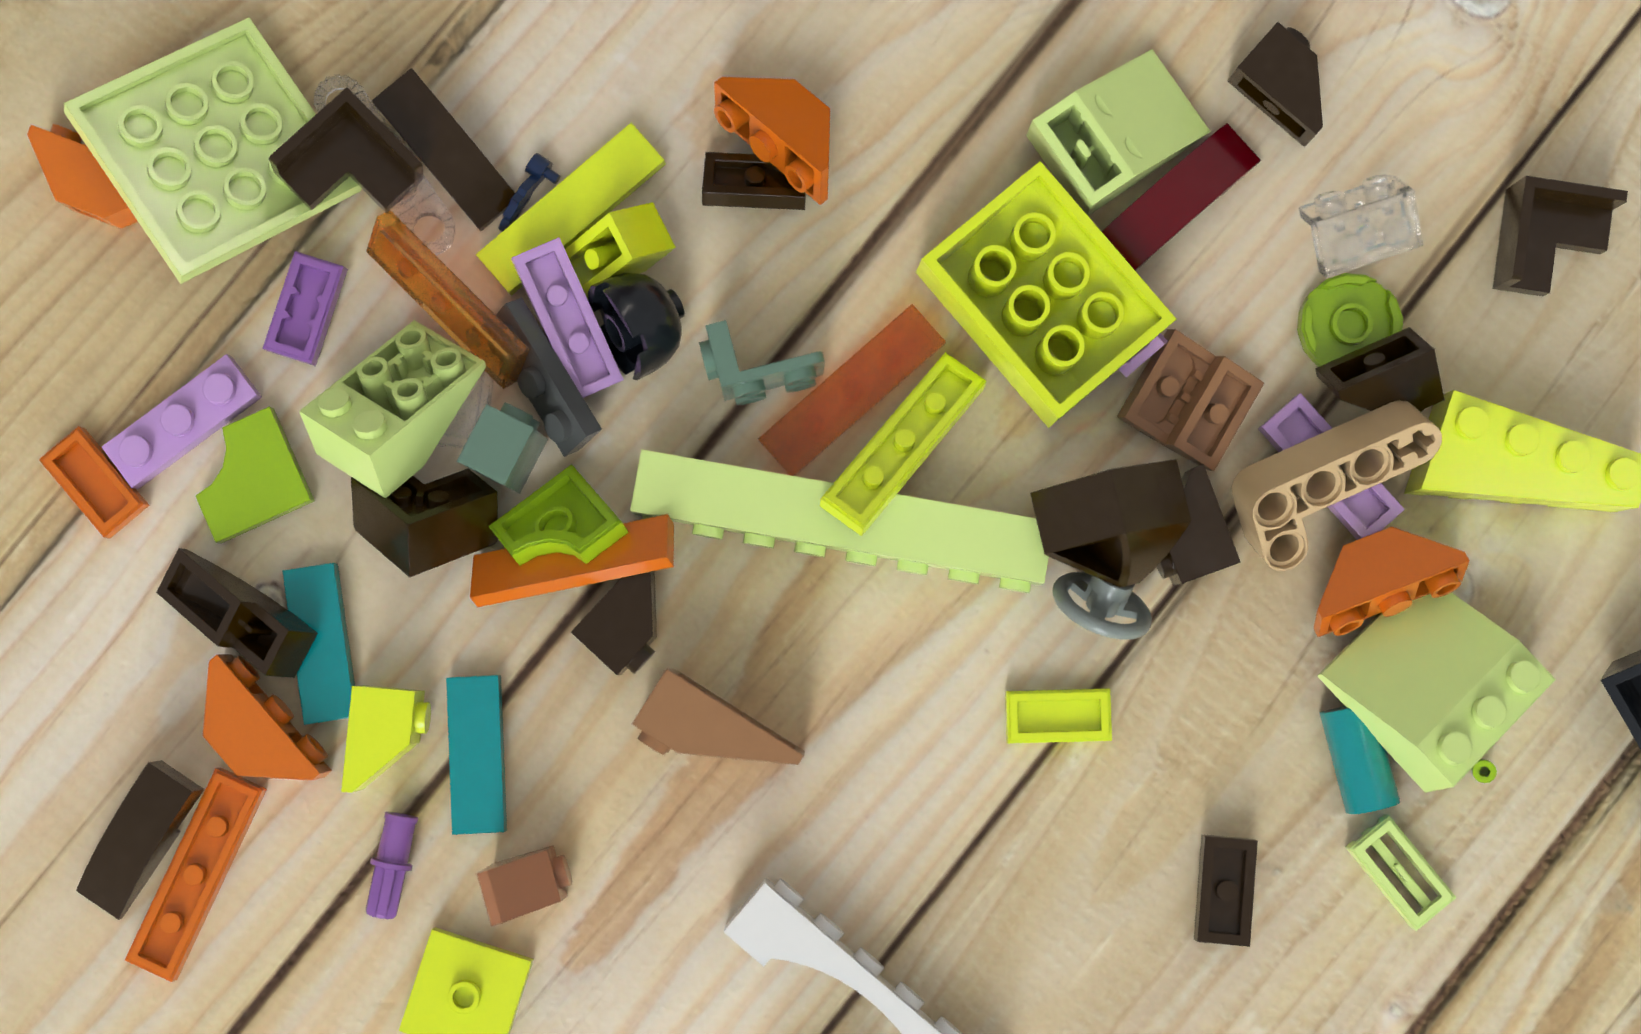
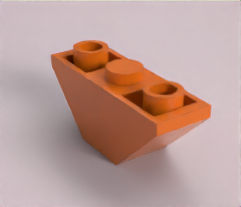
(781, 126)
(77, 176)
(1384, 577)
(255, 729)

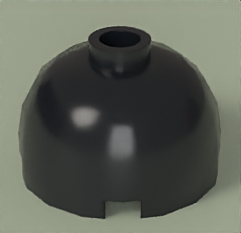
(638, 320)

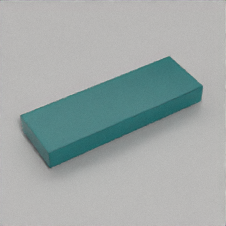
(327, 670)
(476, 754)

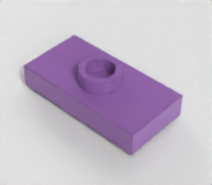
(305, 308)

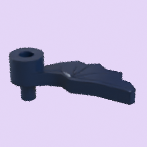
(539, 169)

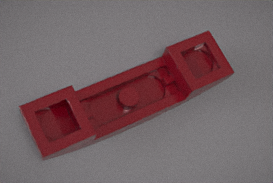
(1180, 196)

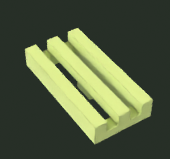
(1371, 838)

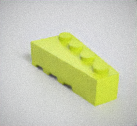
(1523, 459)

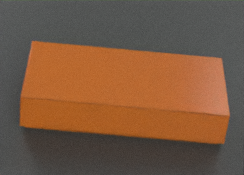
(93, 482)

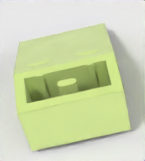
(1116, 131)
(392, 408)

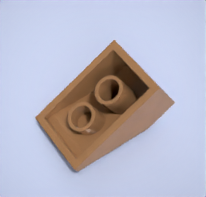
(698, 722)

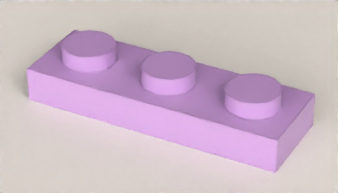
(567, 316)
(181, 422)
(1361, 513)

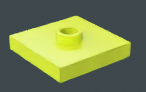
(465, 987)

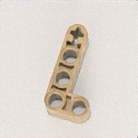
(1324, 470)

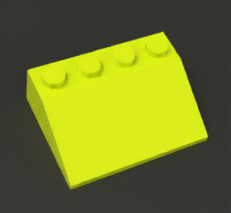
(1044, 294)

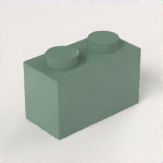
(504, 446)

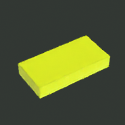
(1058, 715)

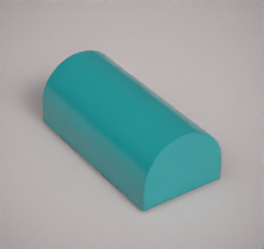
(1359, 763)

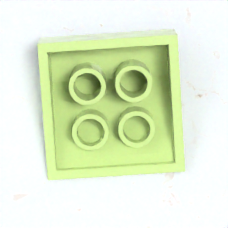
(1436, 686)

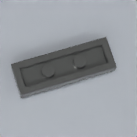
(548, 384)

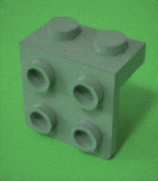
(750, 385)

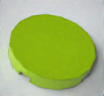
(1346, 316)

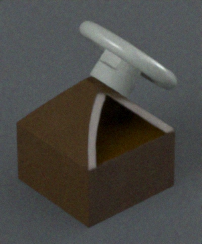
(1116, 533)

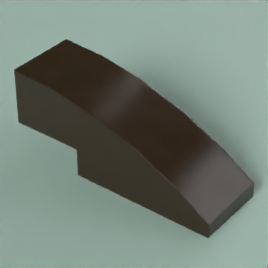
(445, 149)
(236, 615)
(138, 837)

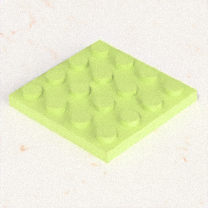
(194, 147)

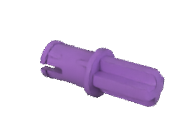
(391, 865)

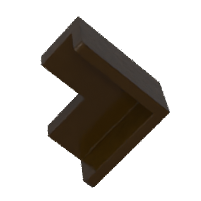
(343, 143)
(1549, 216)
(427, 522)

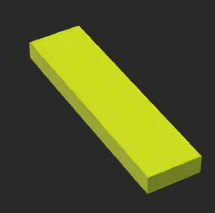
(575, 202)
(902, 444)

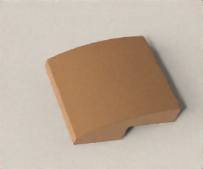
(1190, 400)

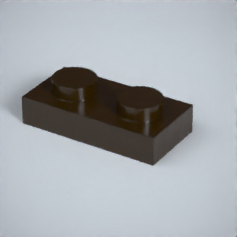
(747, 182)
(1225, 890)

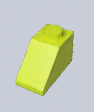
(620, 243)
(380, 731)

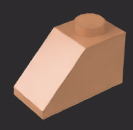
(524, 884)

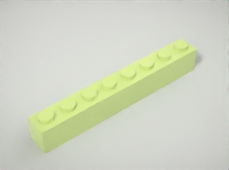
(788, 509)

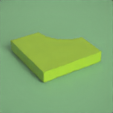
(256, 480)
(559, 518)

